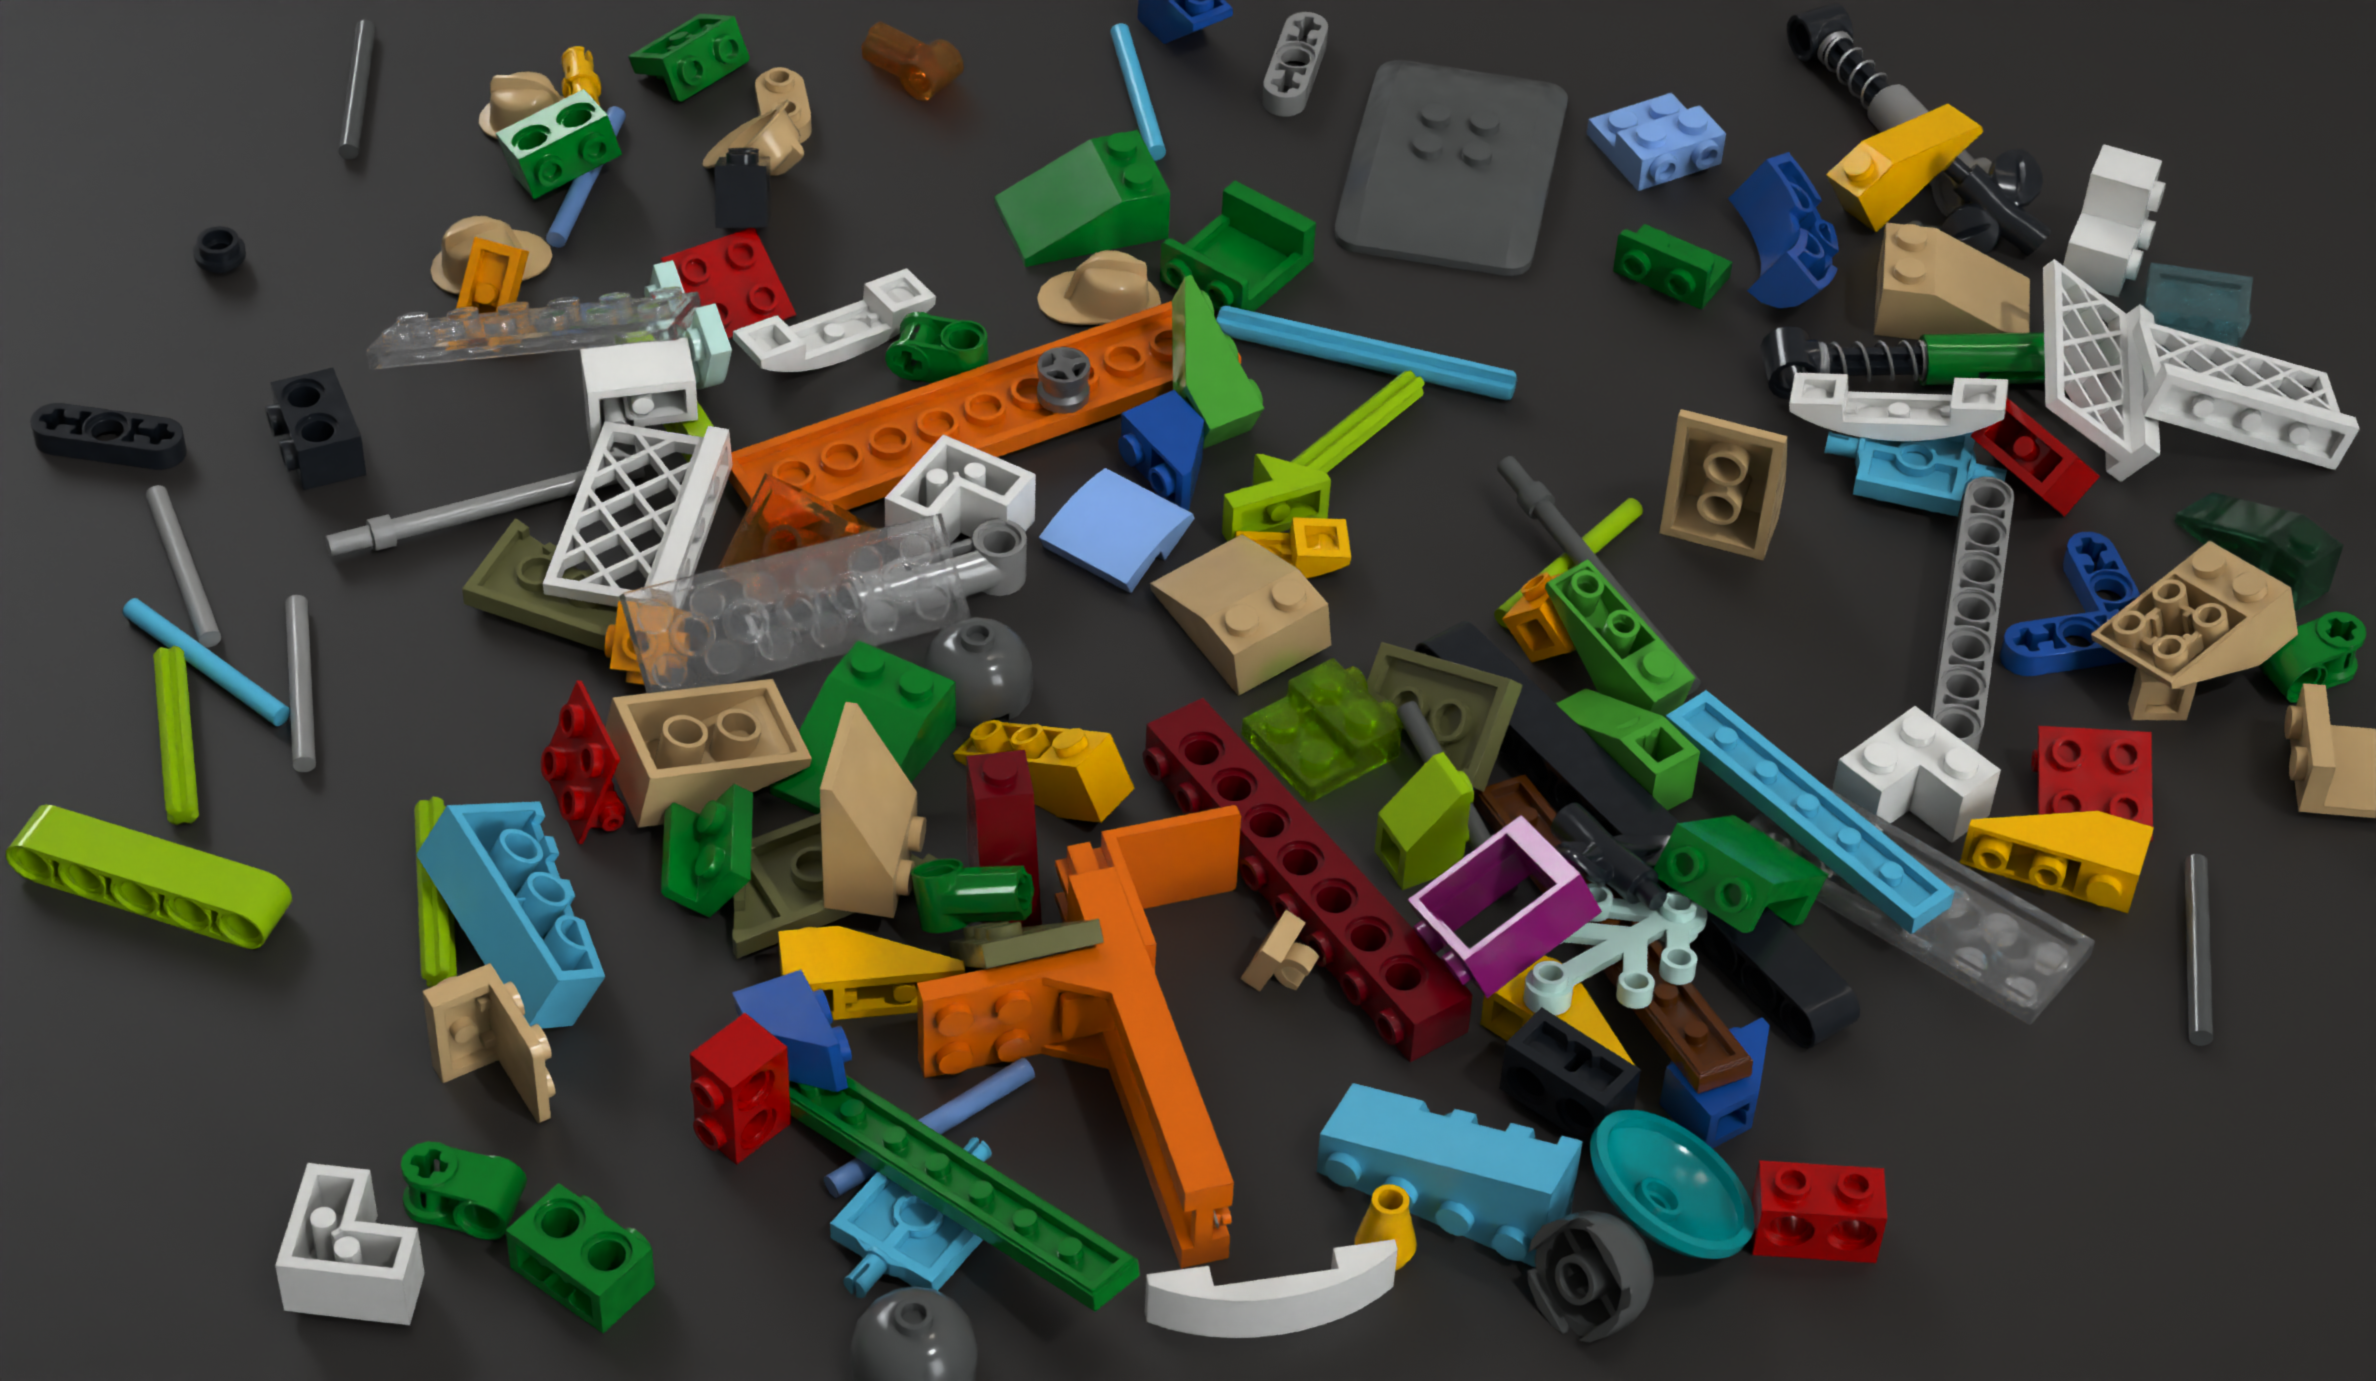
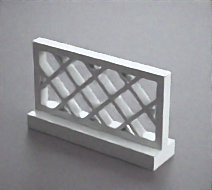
(2251, 413)
(2125, 433)
(687, 517)

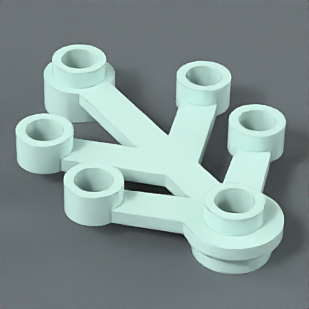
(1675, 923)

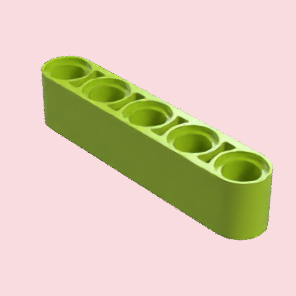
(149, 876)

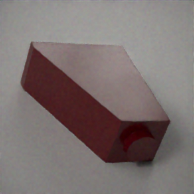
(1003, 818)

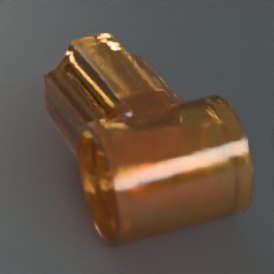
(921, 67)

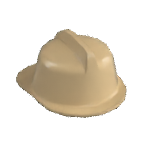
(516, 98)
(771, 133)
(451, 262)
(1099, 290)

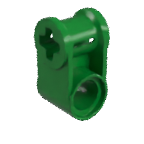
(940, 347)
(2318, 655)
(468, 1192)

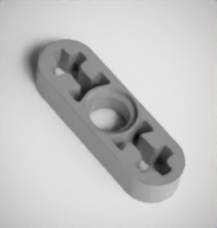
(1298, 77)

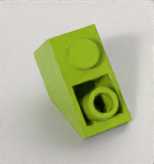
(1425, 823)

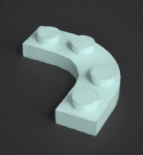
(706, 335)

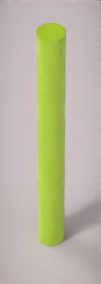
(1595, 539)

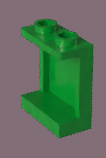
(1243, 251)
(1738, 872)

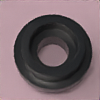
(219, 250)

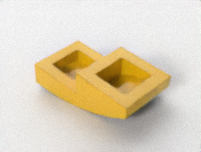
(1312, 545)

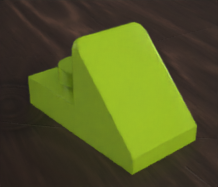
(1277, 495)

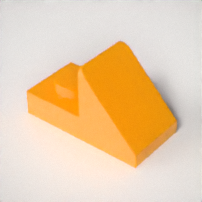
(492, 275)

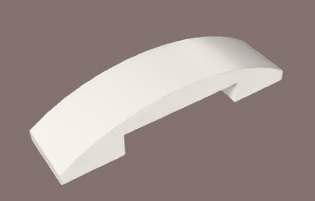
(838, 333)
(1898, 416)
(1271, 1306)

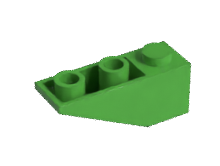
(1209, 369)
(1617, 644)
(1640, 743)

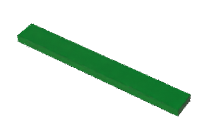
(967, 1191)

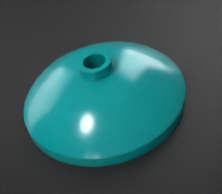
(1671, 1185)

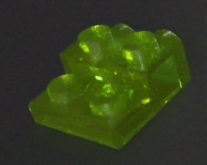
(1325, 730)

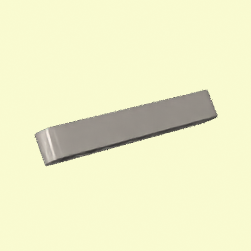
(1972, 609)

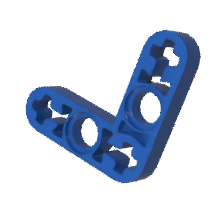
(2040, 645)

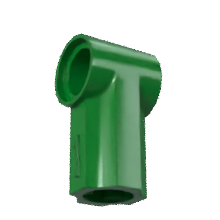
(956, 896)

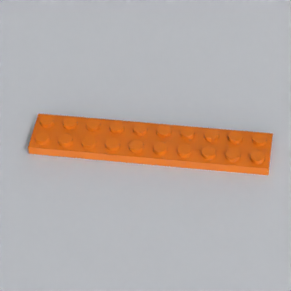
(988, 408)

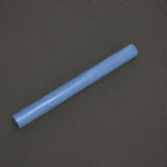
(579, 192)
(942, 1119)

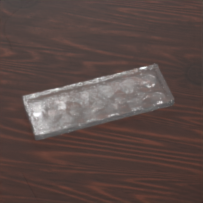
(527, 330)
(795, 607)
(1982, 941)

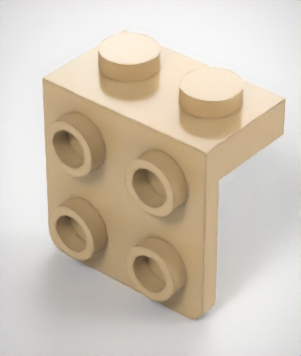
(2330, 762)
(483, 1021)

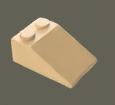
(1944, 287)
(1724, 484)
(1246, 611)
(700, 743)
(866, 822)

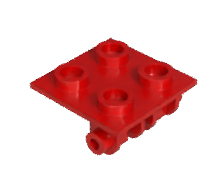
(736, 277)
(582, 767)
(2094, 772)

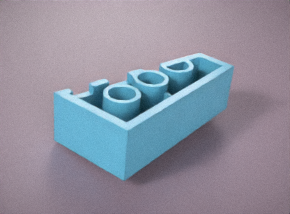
(514, 906)
(1456, 1172)

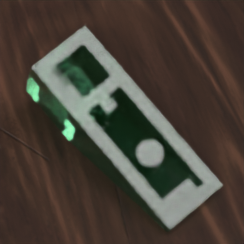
(2270, 539)

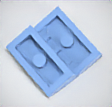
(1115, 529)

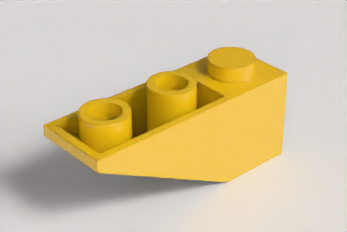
(1071, 770)
(2068, 853)

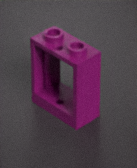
(1483, 879)

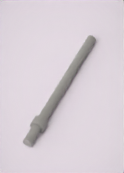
(384, 532)

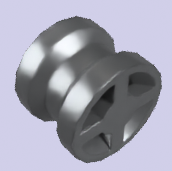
(1063, 380)

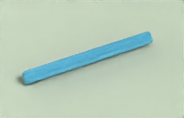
(1367, 352)

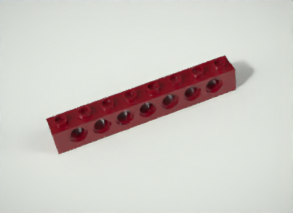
(1306, 872)

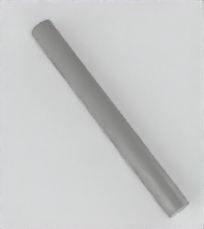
(183, 566)
(300, 684)

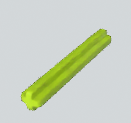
(1362, 423)
(175, 735)
(434, 914)

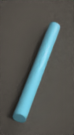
(1137, 90)
(207, 662)

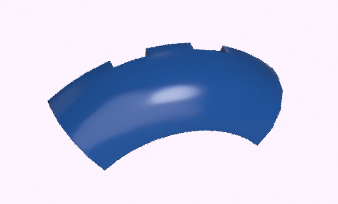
(1788, 231)

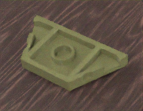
(784, 887)

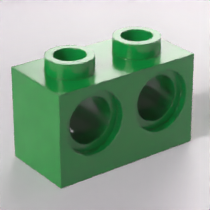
(559, 143)
(576, 1265)

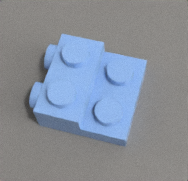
(1658, 140)

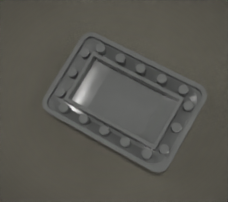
(1452, 168)

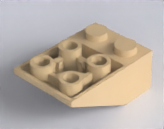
(2203, 620)

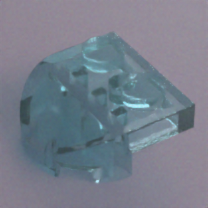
(2199, 302)

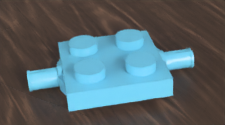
(1914, 473)
(902, 1235)

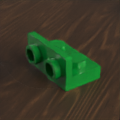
(693, 54)
(1670, 265)
(708, 852)

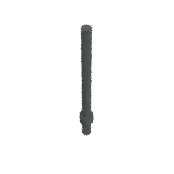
(1539, 504)

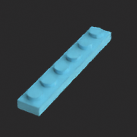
(1812, 813)

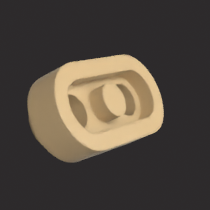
(781, 85)

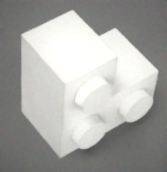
(2115, 220)
(637, 387)
(964, 487)
(1919, 770)
(341, 1259)

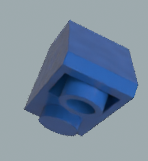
(1179, 18)
(1165, 445)
(802, 1023)
(1725, 1110)

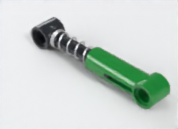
(1933, 359)

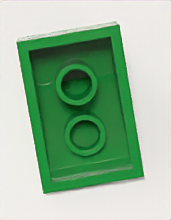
(1088, 202)
(902, 701)

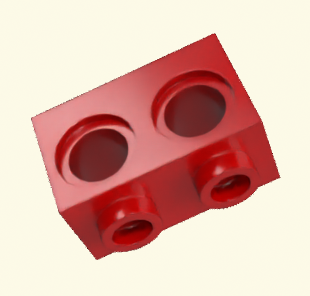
(740, 1089)
(1818, 1211)

